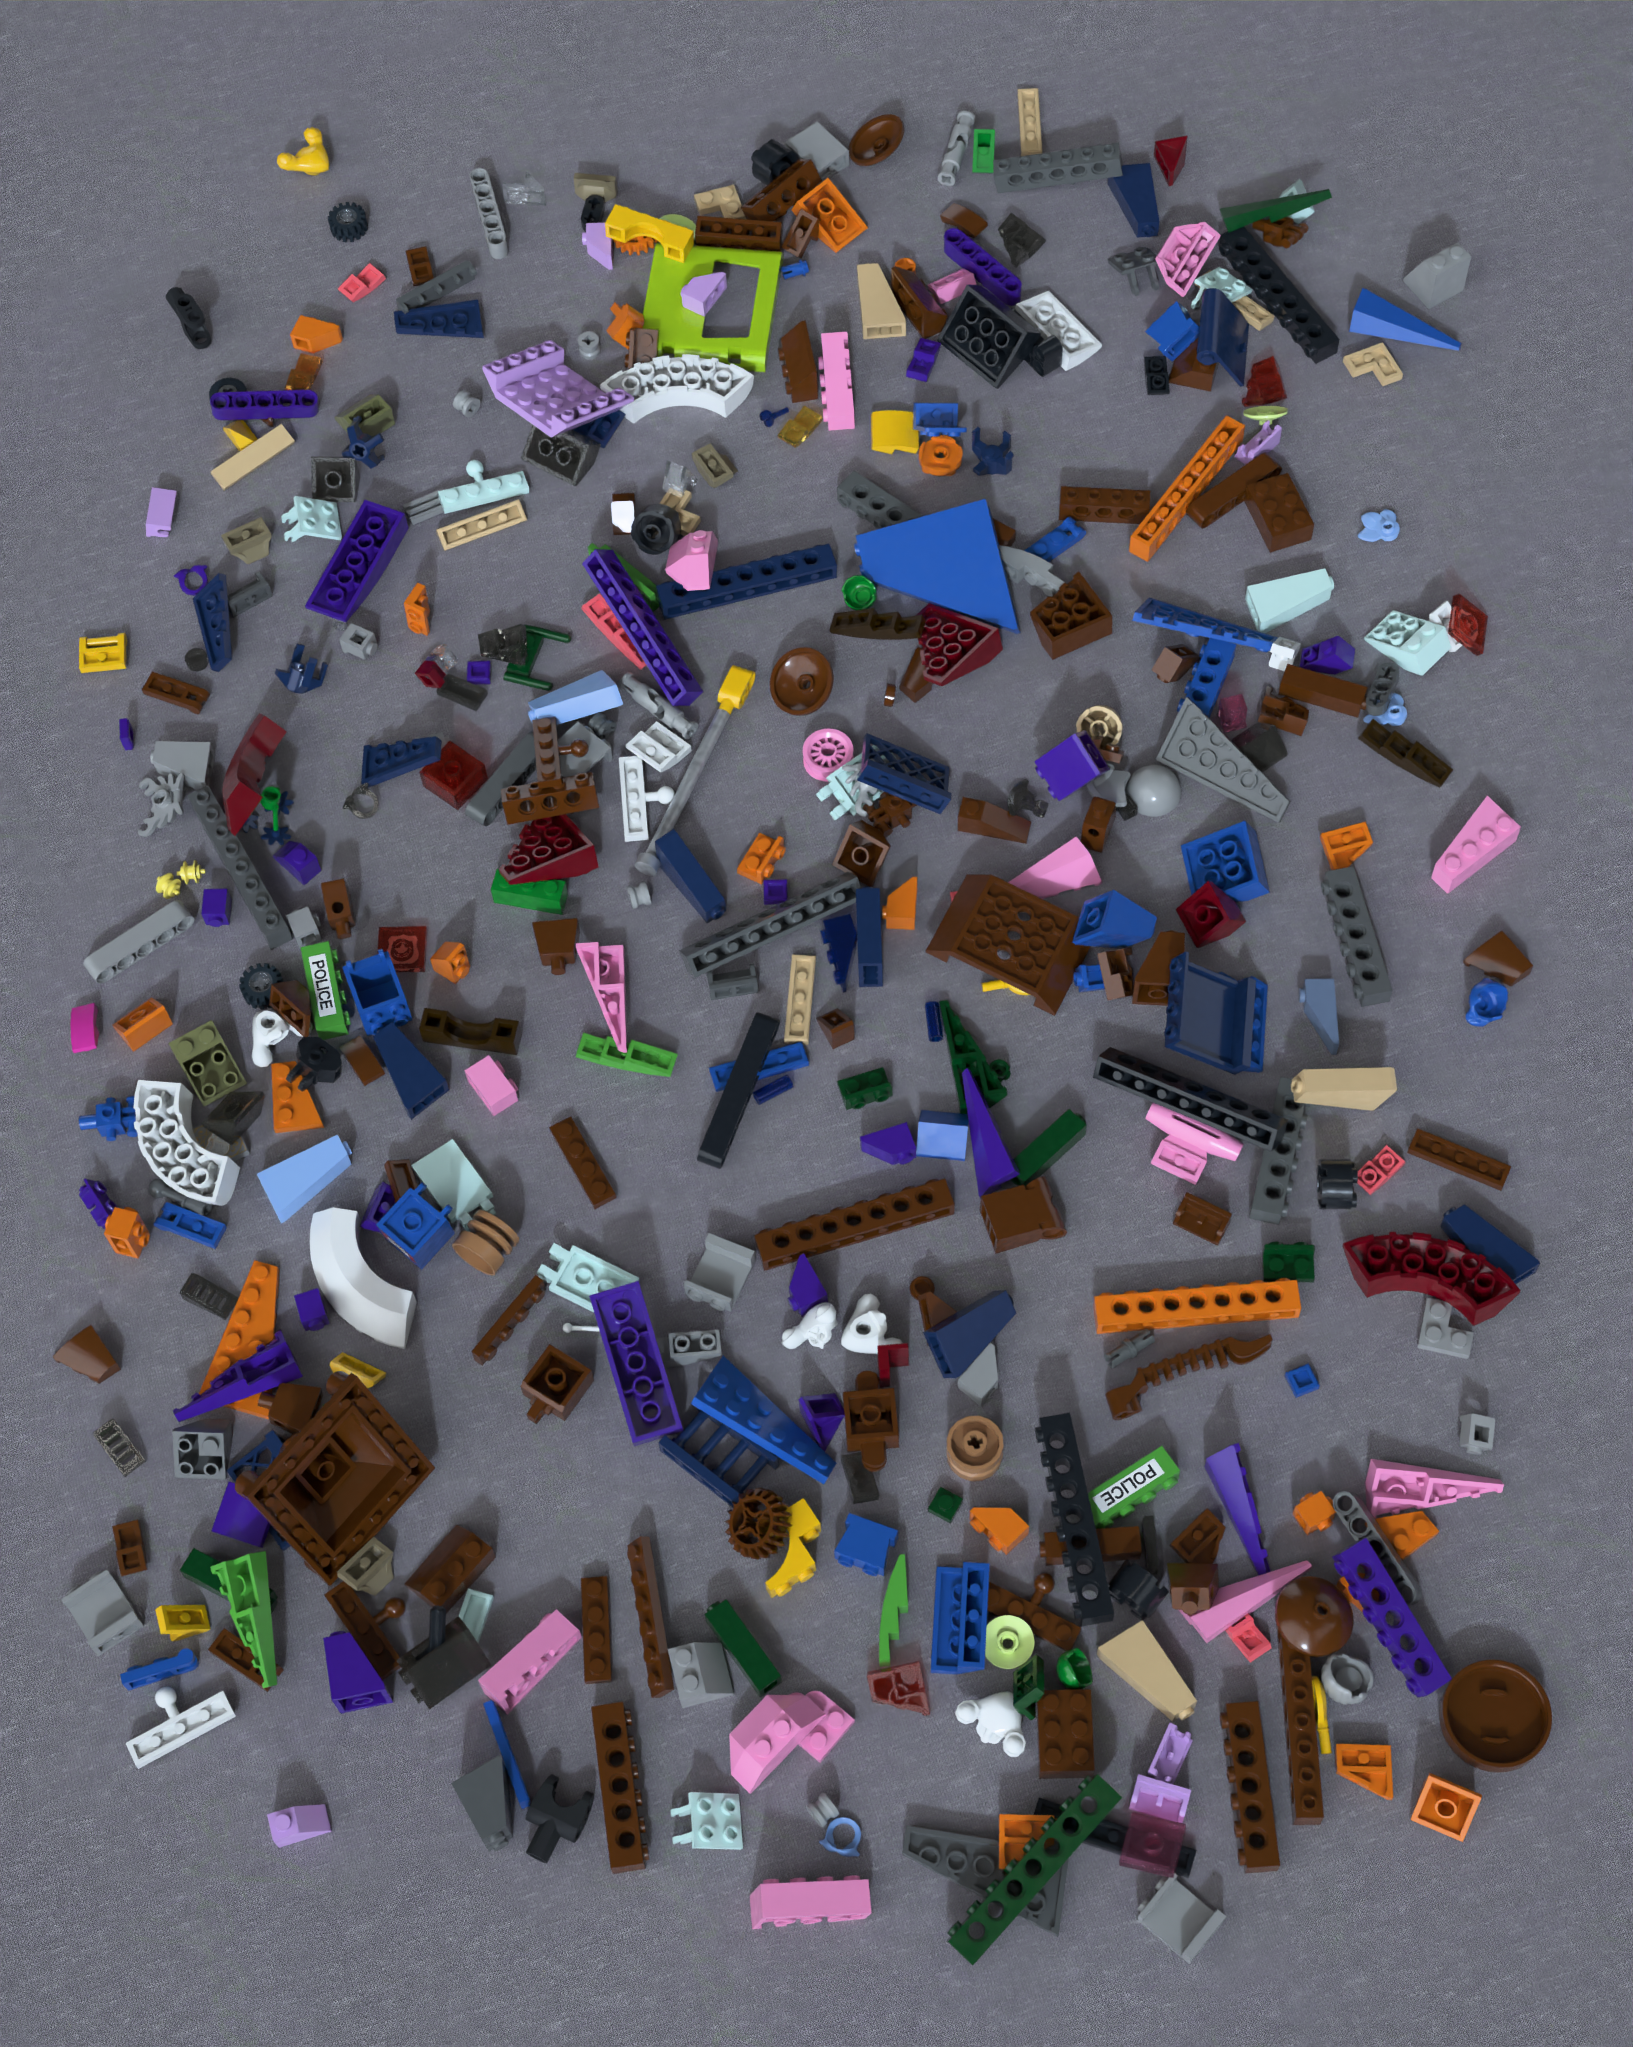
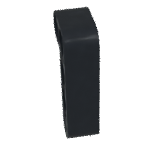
(1045, 354)

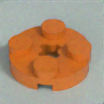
(940, 466)

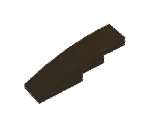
(871, 625)
(1408, 756)

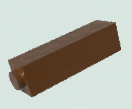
(1323, 690)
(1114, 1544)

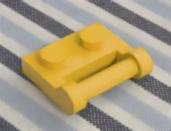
(102, 657)

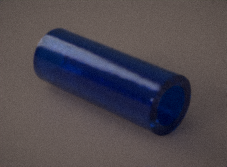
(933, 1021)
(773, 1089)

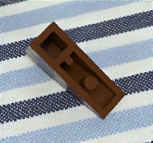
(991, 821)
(292, 1003)

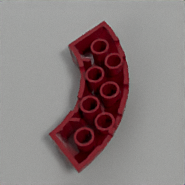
(246, 769)
(1430, 1268)

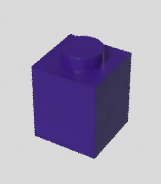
(216, 907)
(312, 1310)

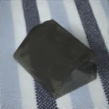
(564, 455)

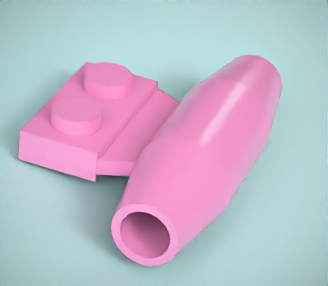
(1188, 1143)

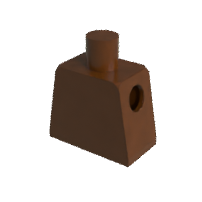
(1101, 818)
(338, 907)
(557, 943)
(292, 1405)
(1192, 1586)

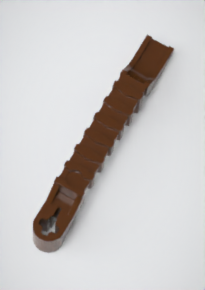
(1124, 1400)

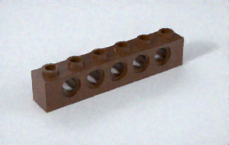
(1248, 1717)
(604, 1719)

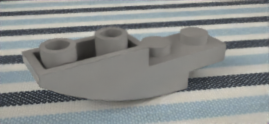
(1032, 568)
(689, 1347)

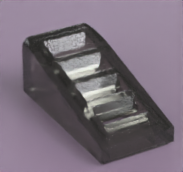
(191, 1285)
(110, 1433)

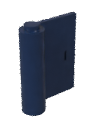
(1222, 334)

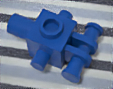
(111, 1119)

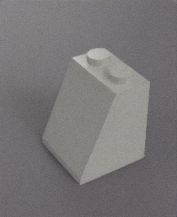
(1440, 276)

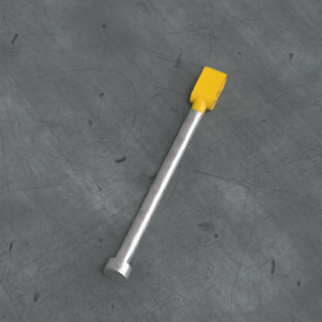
(731, 695)

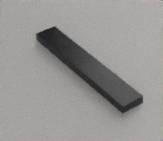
(1110, 1836)

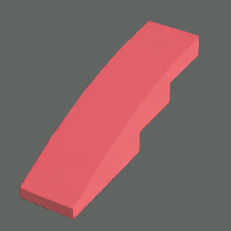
(607, 623)

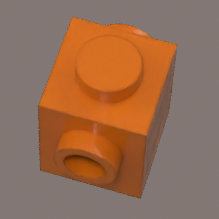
(1314, 1512)

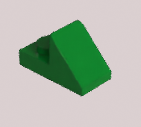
(983, 150)

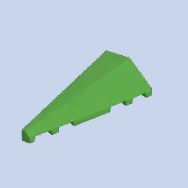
(247, 1590)

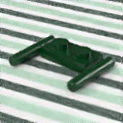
(521, 674)

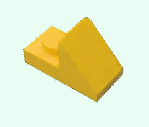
(182, 1620)

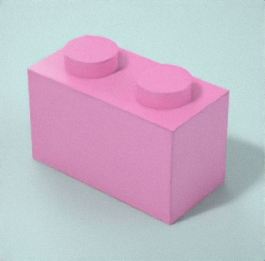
(491, 1085)

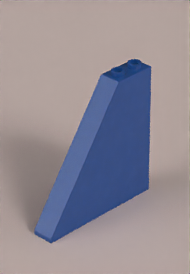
(944, 561)

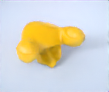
(309, 159)

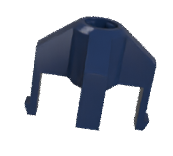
(362, 445)
(992, 458)
(300, 677)

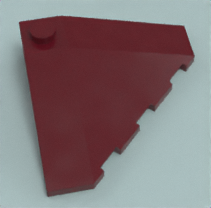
(955, 644)
(549, 851)

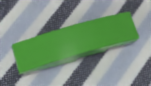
(639, 1056)
(894, 1603)

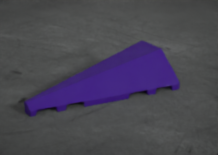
(991, 1156)
(245, 1378)
(1233, 1489)

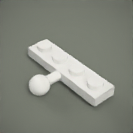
(635, 798)
(180, 1727)

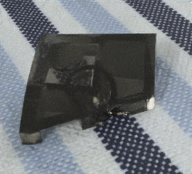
(1019, 239)
(505, 645)

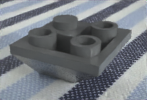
(202, 1449)

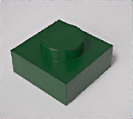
(945, 1505)

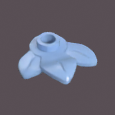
(1379, 526)
(1395, 713)

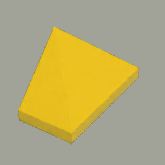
(240, 434)
(366, 1373)

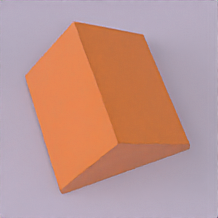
(143, 1023)
(1445, 1807)

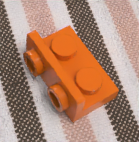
(418, 610)
(761, 858)

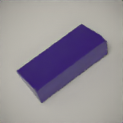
(379, 1205)

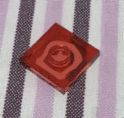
(1467, 624)
(405, 947)

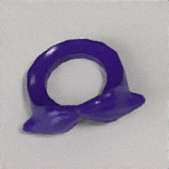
(181, 575)

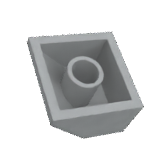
(700, 1673)

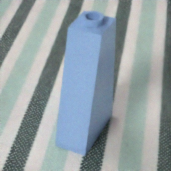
(577, 699)
(304, 1175)

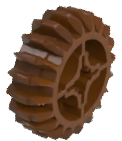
(749, 1522)

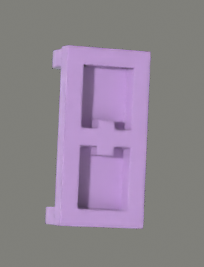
(1262, 442)
(160, 512)
(1170, 1755)
(1160, 1799)

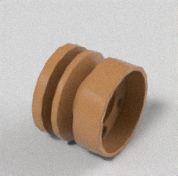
(485, 1242)

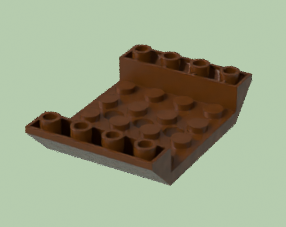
(978, 929)

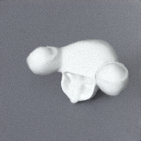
(268, 1029)
(815, 1327)
(866, 1327)
(996, 1721)

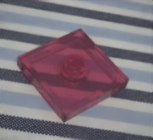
(1152, 1845)

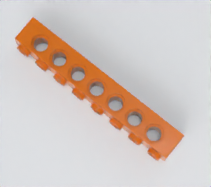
(1186, 488)
(1186, 1315)

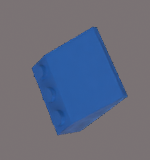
(1228, 860)

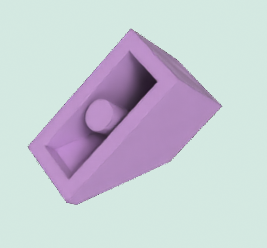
(598, 244)
(703, 292)
(298, 1824)

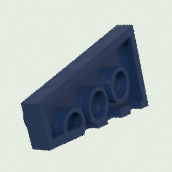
(450, 319)
(213, 618)
(393, 760)

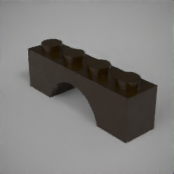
(446, 1029)

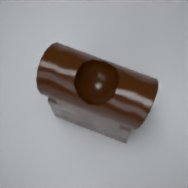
(1021, 1215)

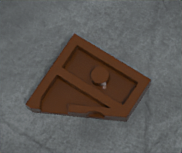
(1200, 1539)

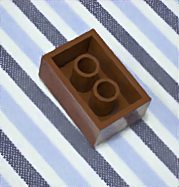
(1279, 512)
(1065, 1734)

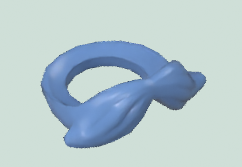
(850, 1849)

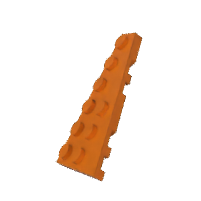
(248, 1327)

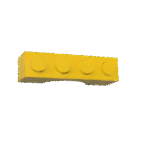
(627, 224)

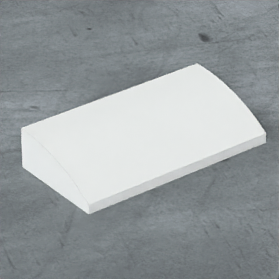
(1053, 318)

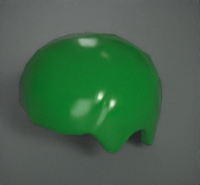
(859, 592)
(1074, 1669)

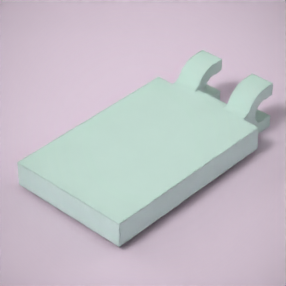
(842, 790)
(454, 1182)
(581, 1275)

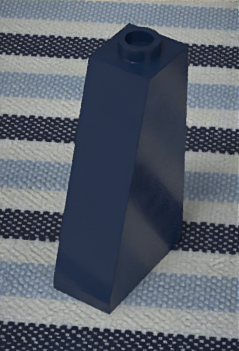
(1137, 198)
(689, 876)
(869, 937)
(411, 1073)
(1482, 1238)
(968, 1332)

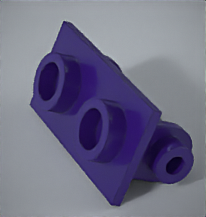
(95, 1194)

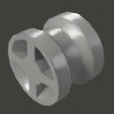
(591, 350)
(466, 403)
(639, 895)
(822, 1810)

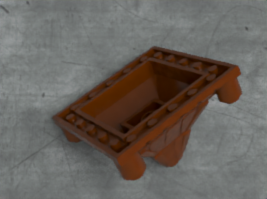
(337, 1478)

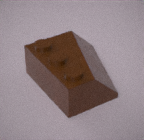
(1071, 618)

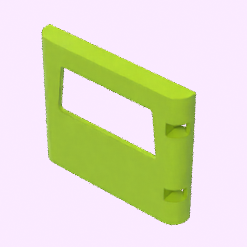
(683, 329)

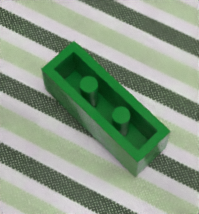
(541, 895)

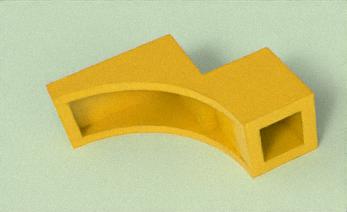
(798, 1562)

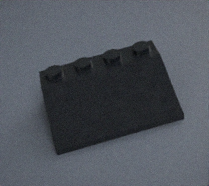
(987, 335)

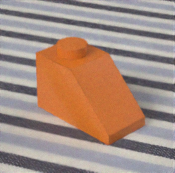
(901, 906)

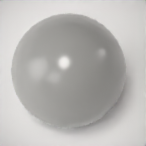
(1154, 790)

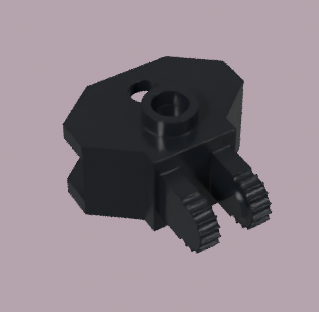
(314, 1063)

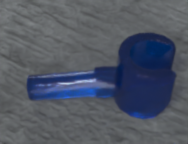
(771, 416)

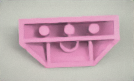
(1185, 254)
(693, 560)
(769, 1736)

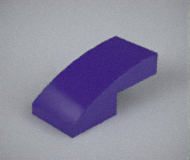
(923, 359)

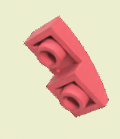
(1379, 1170)

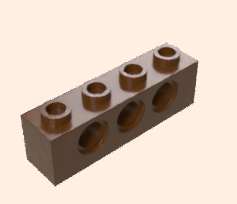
(801, 171)
(738, 233)
(1104, 504)
(542, 806)

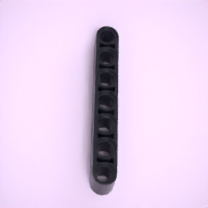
(738, 1090)

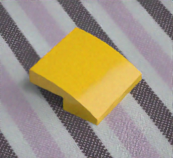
(893, 431)

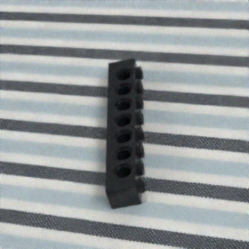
(1279, 294)
(1190, 1098)
(1060, 1428)

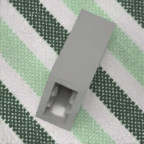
(189, 758)

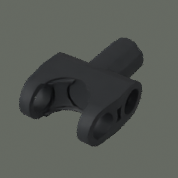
(190, 316)
(555, 1820)

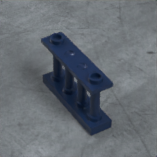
(714, 1479)

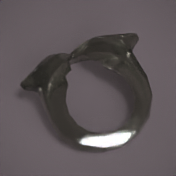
(363, 790)

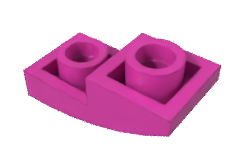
(83, 1028)

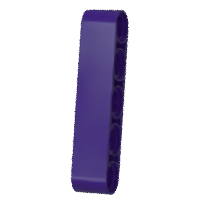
(983, 266)
(255, 399)

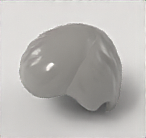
(1346, 1679)

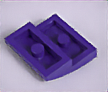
(240, 1519)

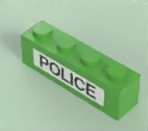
(324, 990)
(1133, 1486)

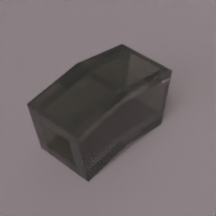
(1129, 810)

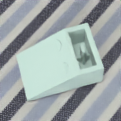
(1410, 641)

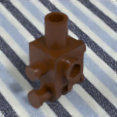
(1281, 231)
(891, 812)

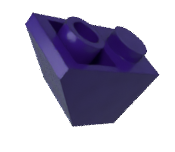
(1328, 656)

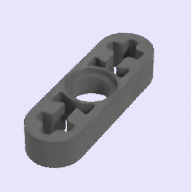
(1384, 696)

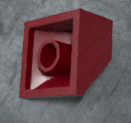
(1209, 915)

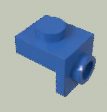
(1088, 978)

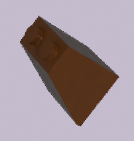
(1154, 975)

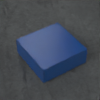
(1302, 1380)

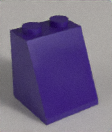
(1071, 765)
(351, 1675)

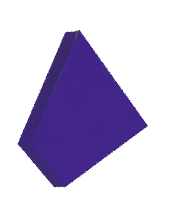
(822, 1415)

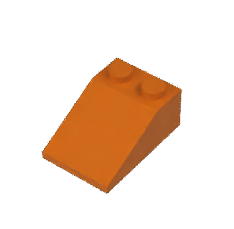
(837, 219)

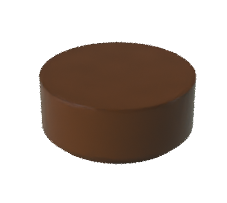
(889, 695)

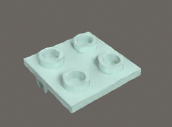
(1222, 280)
(314, 518)
(713, 1819)

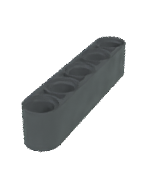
(512, 772)
(1374, 1533)

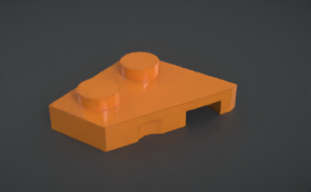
(1346, 844)
(1407, 1531)
(1016, 1832)

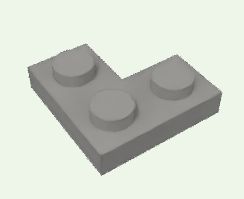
(1436, 1334)

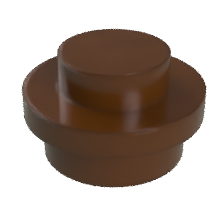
(920, 1286)

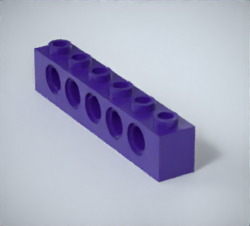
(1390, 1600)

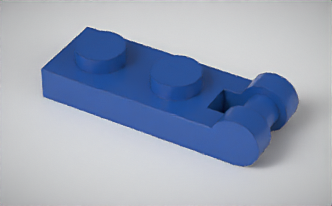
(1057, 540)
(190, 1225)
(160, 1669)

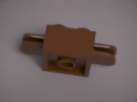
(871, 1420)

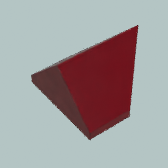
(1170, 157)

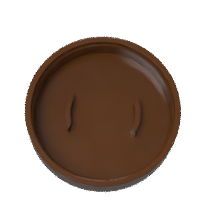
(1495, 1716)

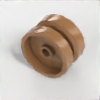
(970, 1434)

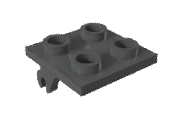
(1128, 262)

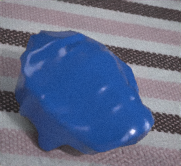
(1486, 1002)

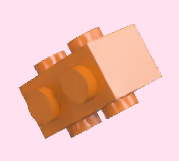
(126, 1232)

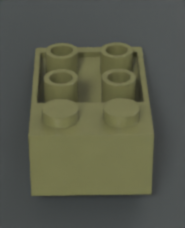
(207, 1063)

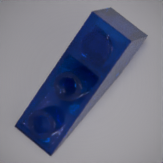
(842, 944)

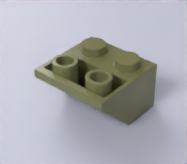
(375, 415)

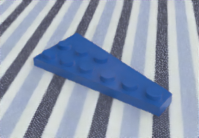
(1195, 624)
(744, 1408)

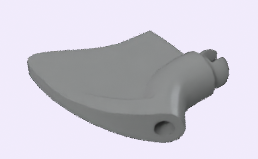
(1110, 786)

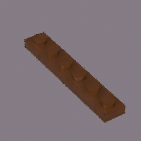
(650, 1617)

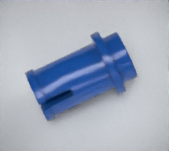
(795, 269)

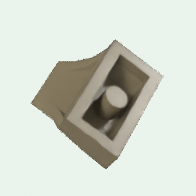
(592, 184)
(713, 466)
(249, 541)
(369, 1568)

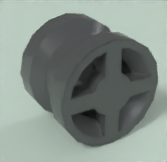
(602, 726)

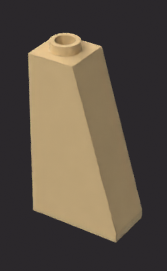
(878, 306)
(1345, 1087)
(1146, 1668)

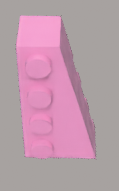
(1479, 841)
(529, 1661)

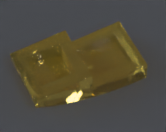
(800, 428)

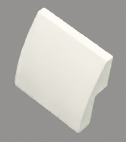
(659, 747)

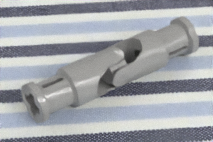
(956, 148)
(656, 704)

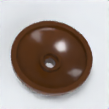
(876, 140)
(791, 677)
(1303, 1624)

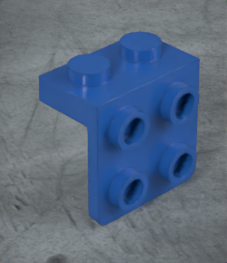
(937, 418)

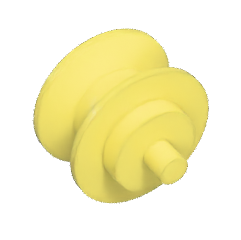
(191, 872)
(168, 885)

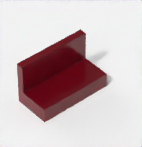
(891, 1356)

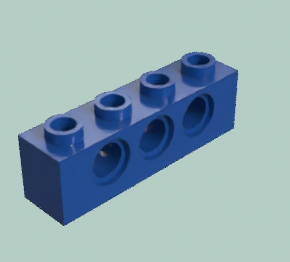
(1218, 653)

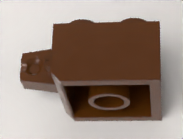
(555, 1385)

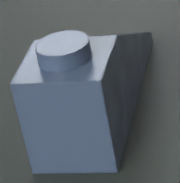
(1320, 1008)

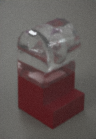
(436, 666)

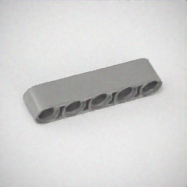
(488, 213)
(138, 941)

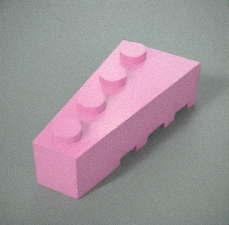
(836, 381)
(810, 1901)

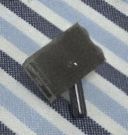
(442, 1660)

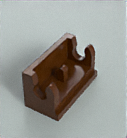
(1202, 1218)

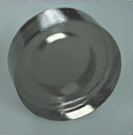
(196, 659)

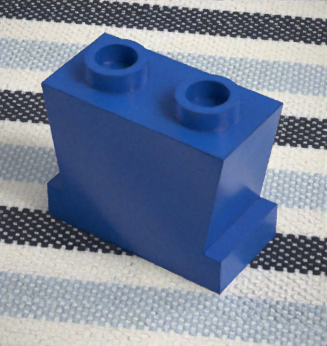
(1174, 331)
(865, 1545)

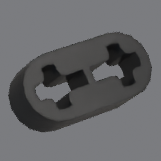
(589, 213)

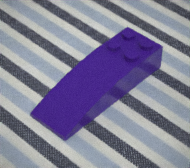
(358, 561)
(636, 1363)

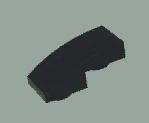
(1156, 375)

